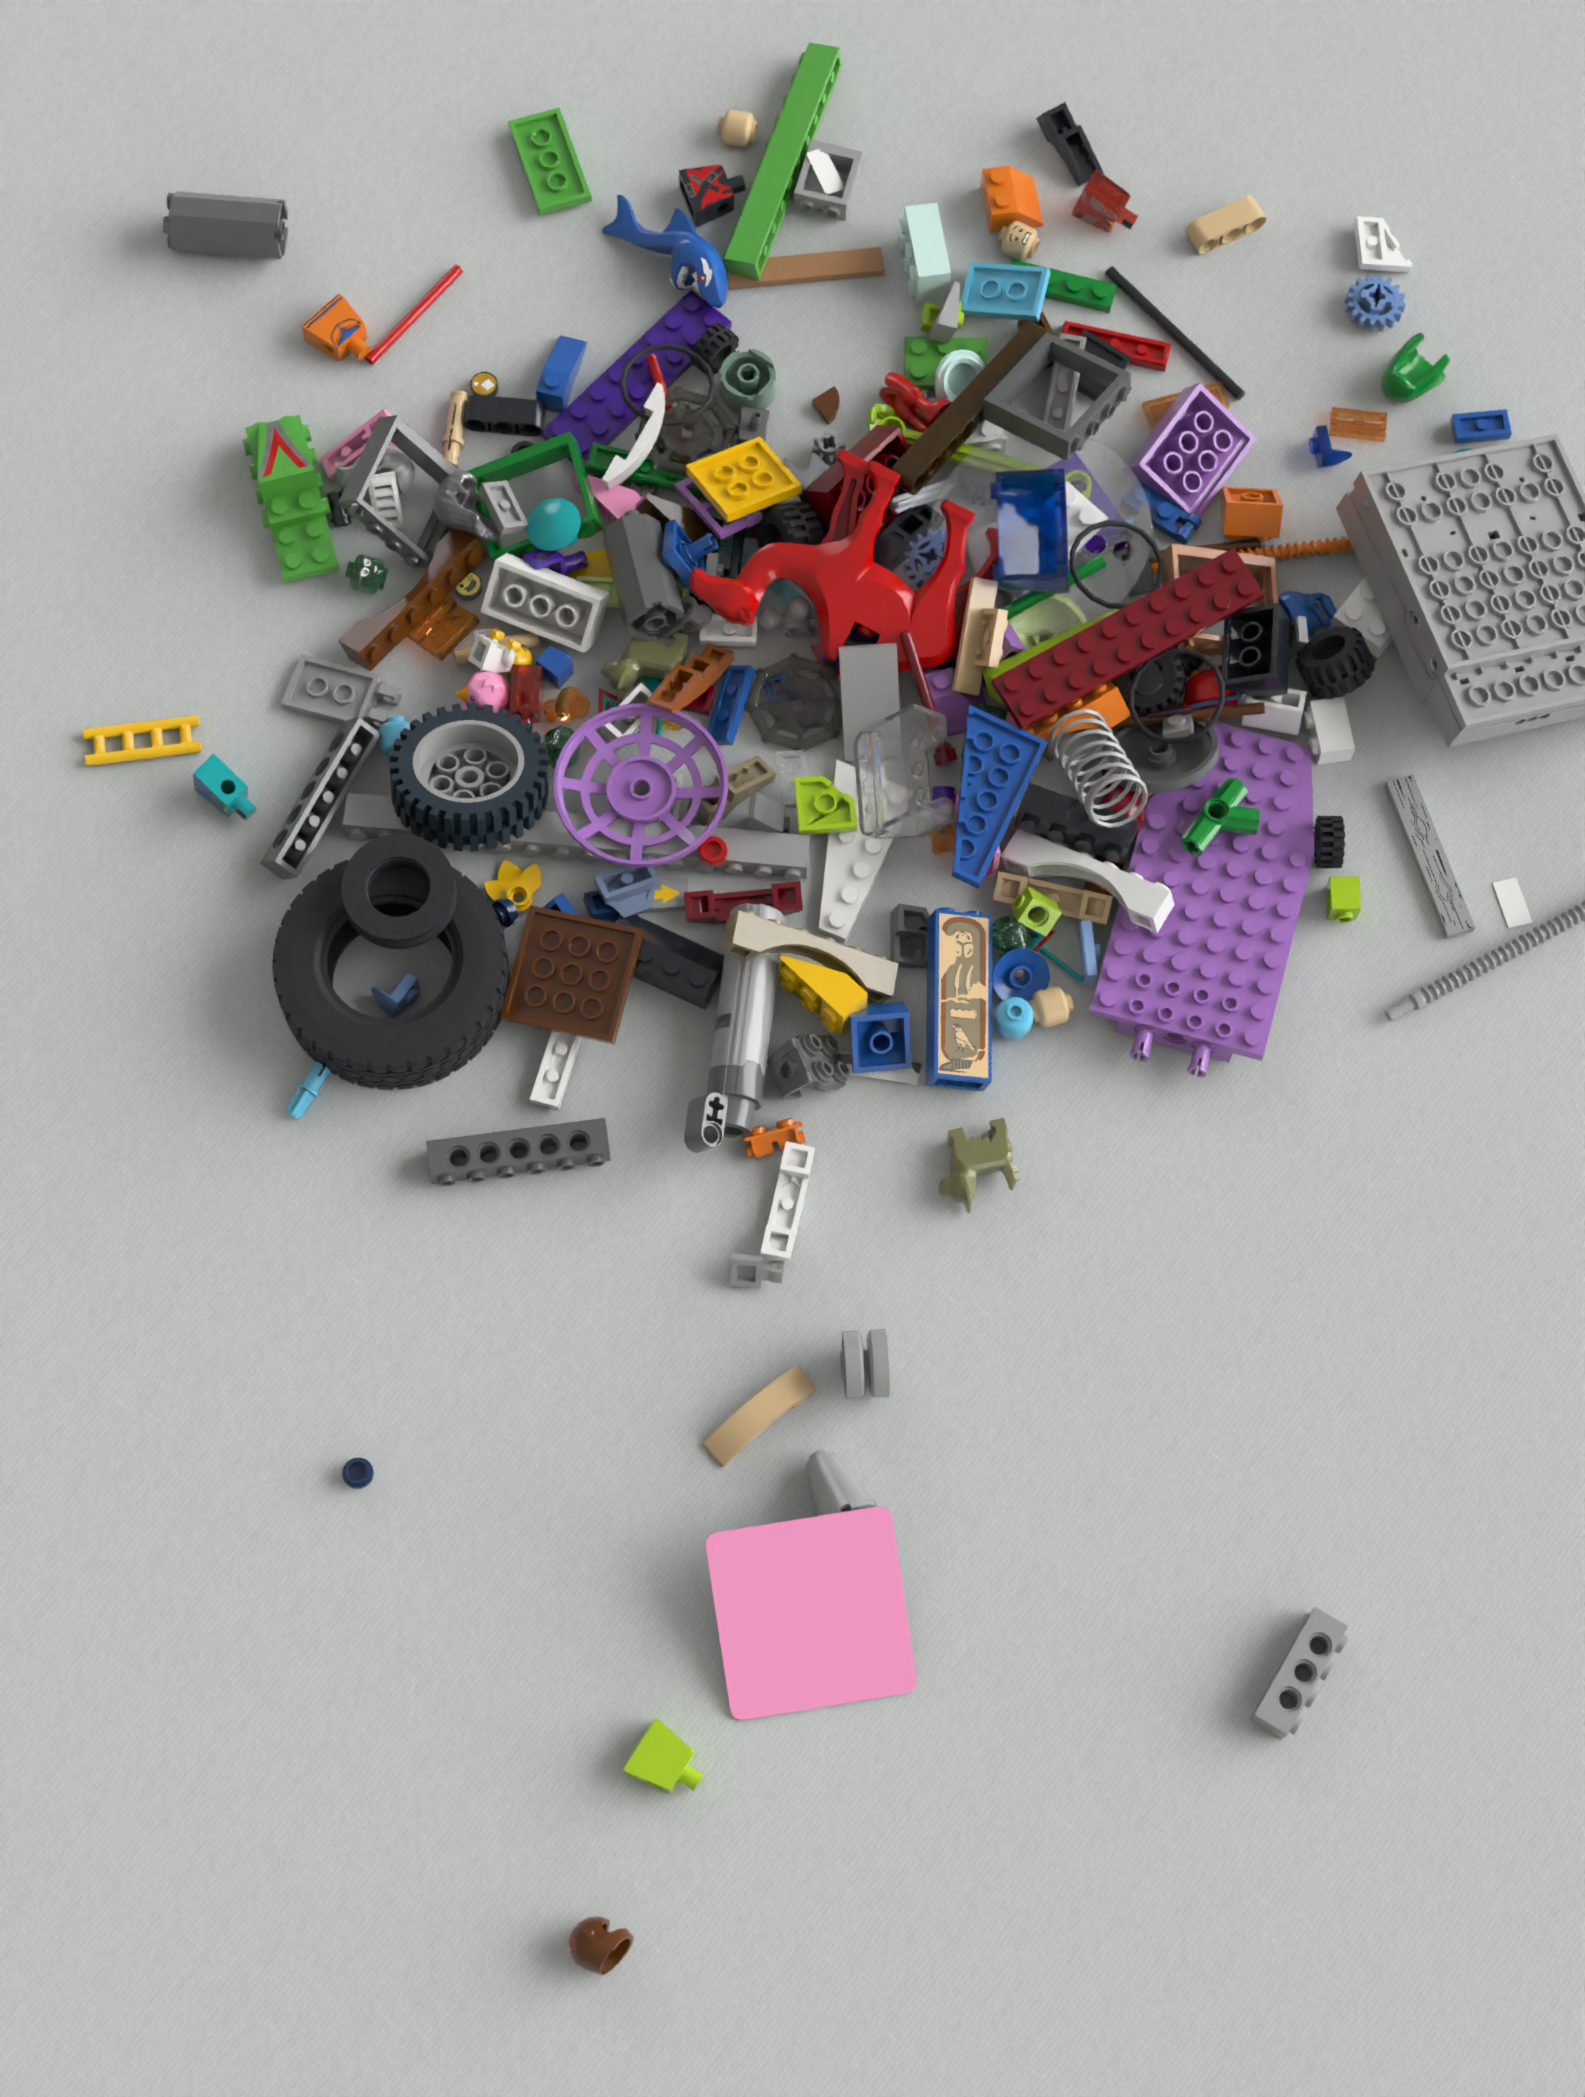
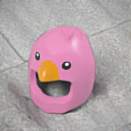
(483, 689)

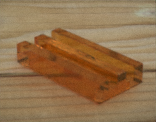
(1358, 428)

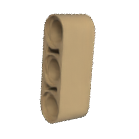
(1225, 224)

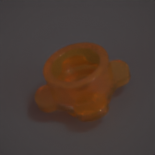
(938, 845)

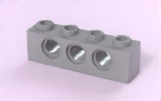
(1317, 1627)

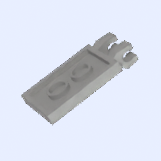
(338, 692)

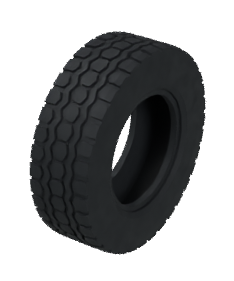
(403, 1048)

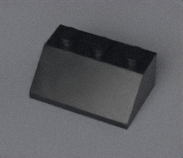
(1257, 651)

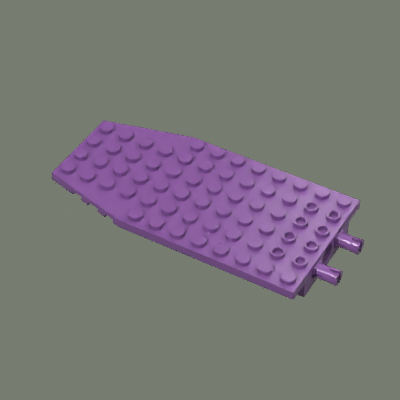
(1224, 947)

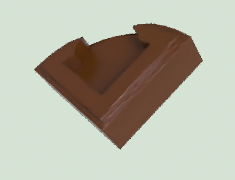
(827, 404)

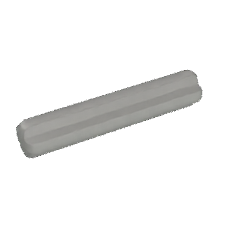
(925, 495)

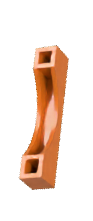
(1104, 700)

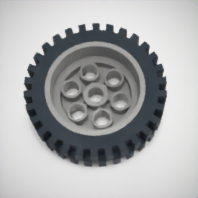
(469, 777)

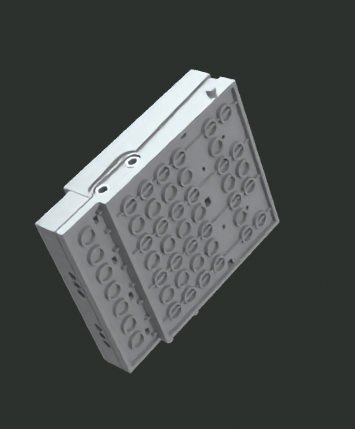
(1480, 582)

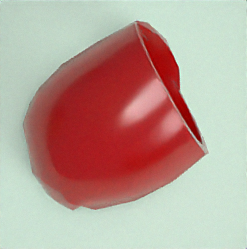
(1204, 687)

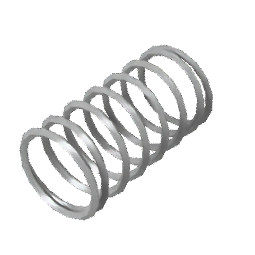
(1071, 776)

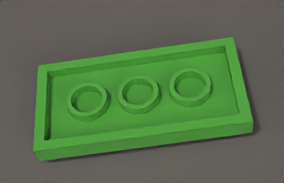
(549, 161)

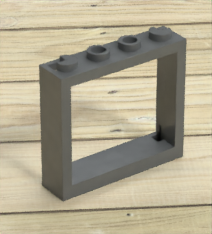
(1064, 445)
(426, 457)

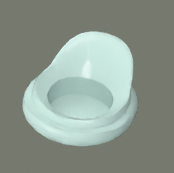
(956, 373)

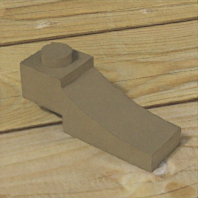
(742, 779)

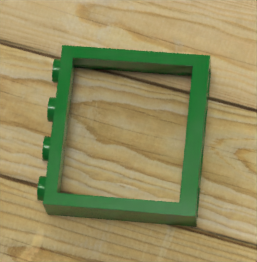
(528, 461)

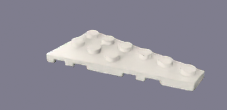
(849, 867)

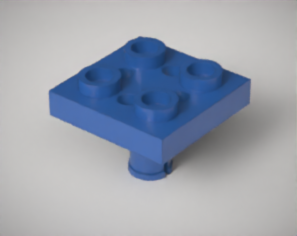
(683, 553)

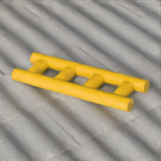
(127, 730)

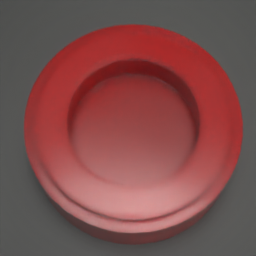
(713, 852)

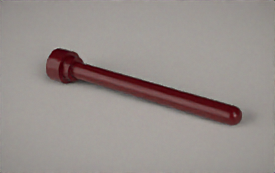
(943, 753)

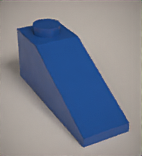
(560, 373)

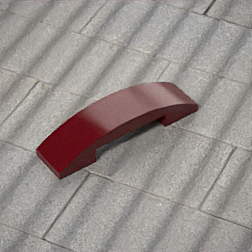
(715, 908)

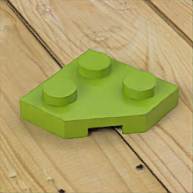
(823, 807)

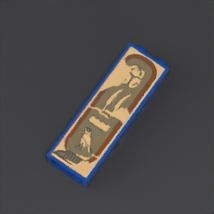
(959, 1000)

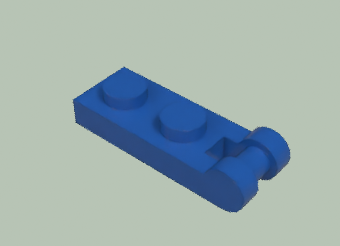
(1166, 514)

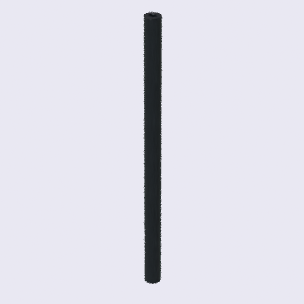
(1175, 333)

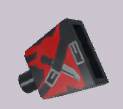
(709, 192)

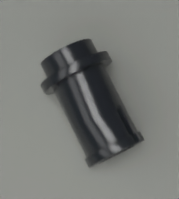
(339, 513)

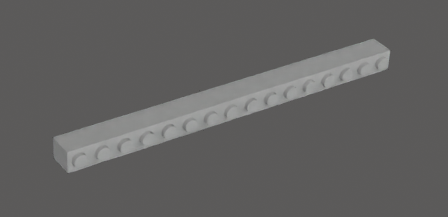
(747, 850)

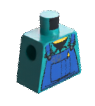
(223, 788)

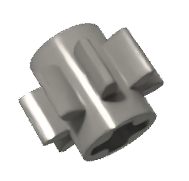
(827, 447)

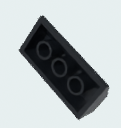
(1067, 822)
(676, 963)

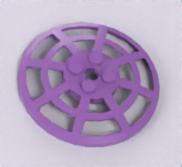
(637, 771)

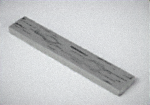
(1429, 856)

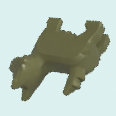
(647, 660)
(977, 1158)

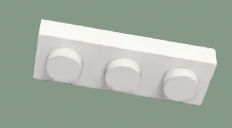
(555, 1070)

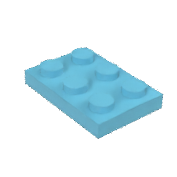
(1004, 291)

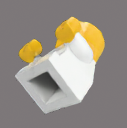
(496, 658)

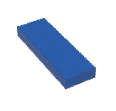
(731, 703)

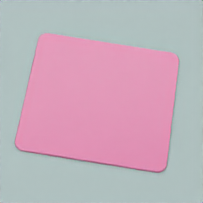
(811, 1612)

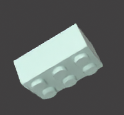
(925, 254)

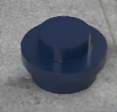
(505, 911)
(358, 1473)

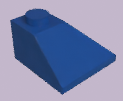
(881, 1038)

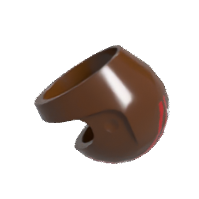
(593, 1945)

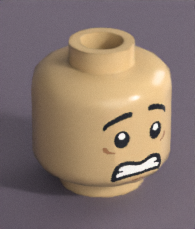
(1019, 241)

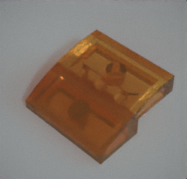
(443, 628)

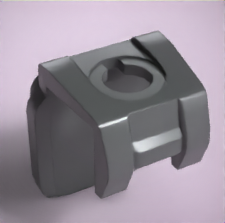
(815, 1065)

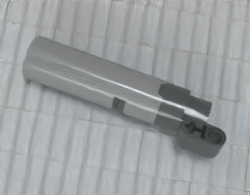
(738, 1047)

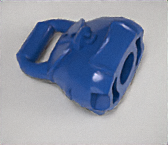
(1305, 605)

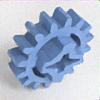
(1388, 303)
(924, 552)

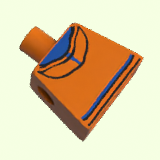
(337, 330)

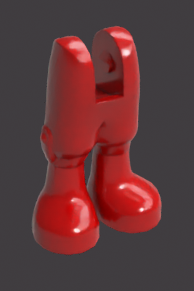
(906, 398)

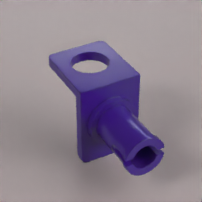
(557, 561)

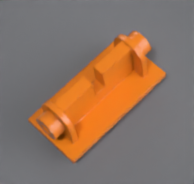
(762, 1139)

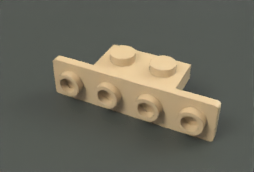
(980, 636)

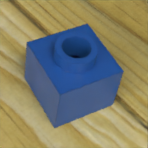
(556, 666)

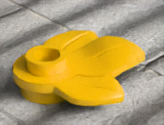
(515, 883)

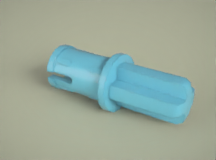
(307, 1091)

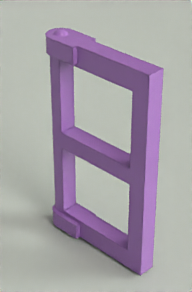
(704, 509)

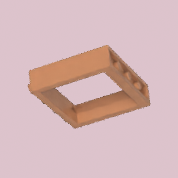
(1191, 557)

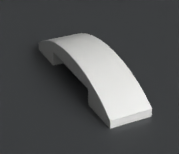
(620, 468)
(788, 1201)

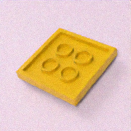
(743, 479)

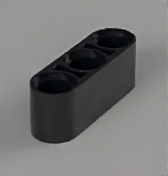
(505, 415)

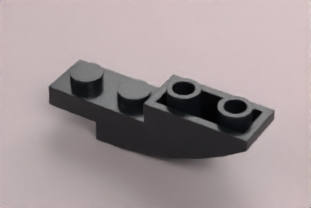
(895, 540)

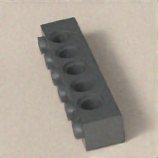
(320, 798)
(503, 1143)

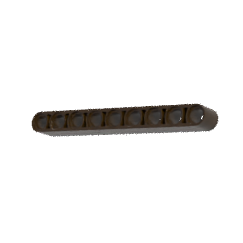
(962, 415)

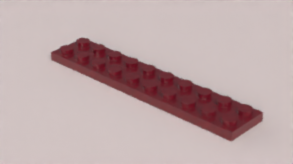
(1127, 639)

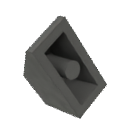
(767, 814)

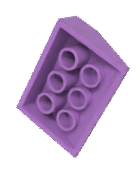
(1192, 450)

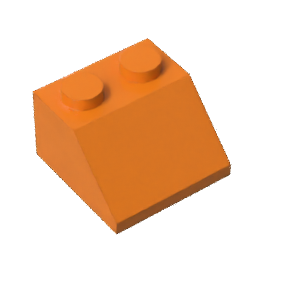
(1009, 197)
(1251, 513)

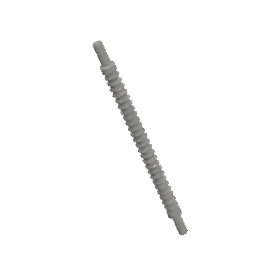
(1418, 999)

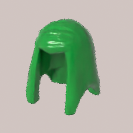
(1410, 374)

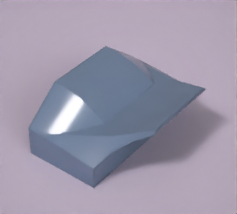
(628, 889)

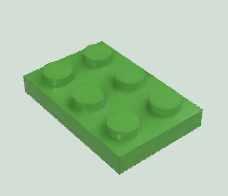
(924, 356)

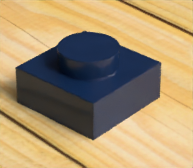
(597, 908)

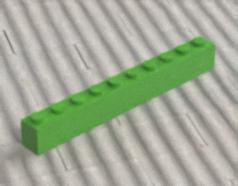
(782, 161)

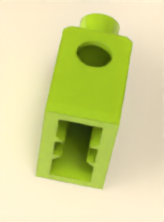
(663, 1760)

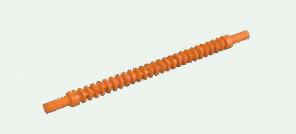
(1292, 551)

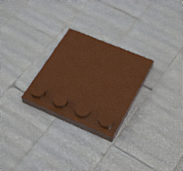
(572, 974)

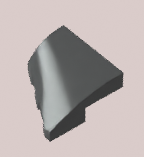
(909, 936)

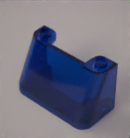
(1032, 530)

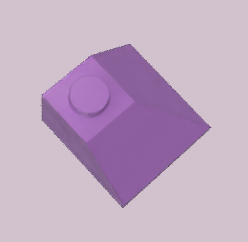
(950, 702)

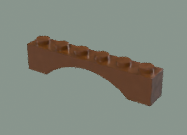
(378, 635)

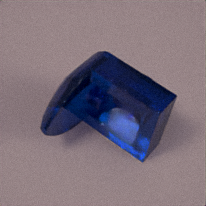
(1321, 447)

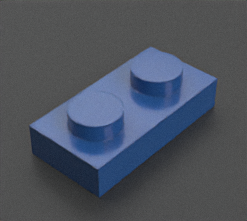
(1480, 426)

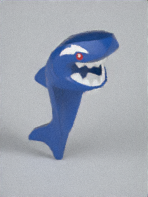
(684, 246)

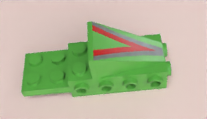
(291, 497)

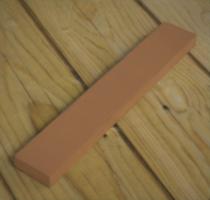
(814, 268)

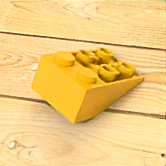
(823, 991)

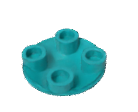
(553, 524)

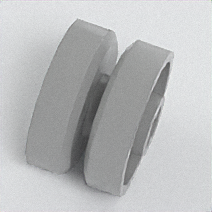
(864, 1364)

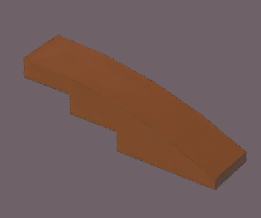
(691, 679)

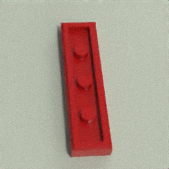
(1143, 351)

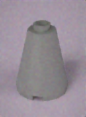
(834, 1486)

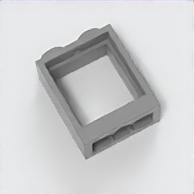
(845, 161)

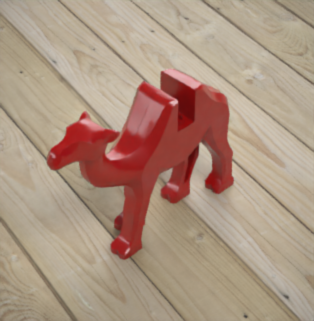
(854, 589)

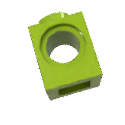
(1343, 898)
(1044, 918)

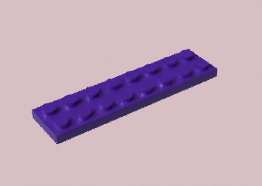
(600, 412)

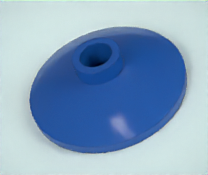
(1035, 974)

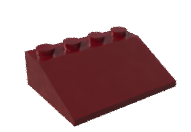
(882, 445)

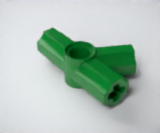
(1230, 817)

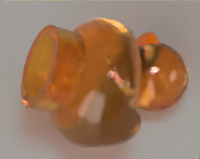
(568, 706)

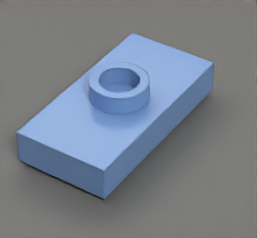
(1088, 952)

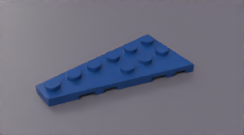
(993, 780)

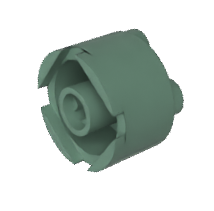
(747, 380)

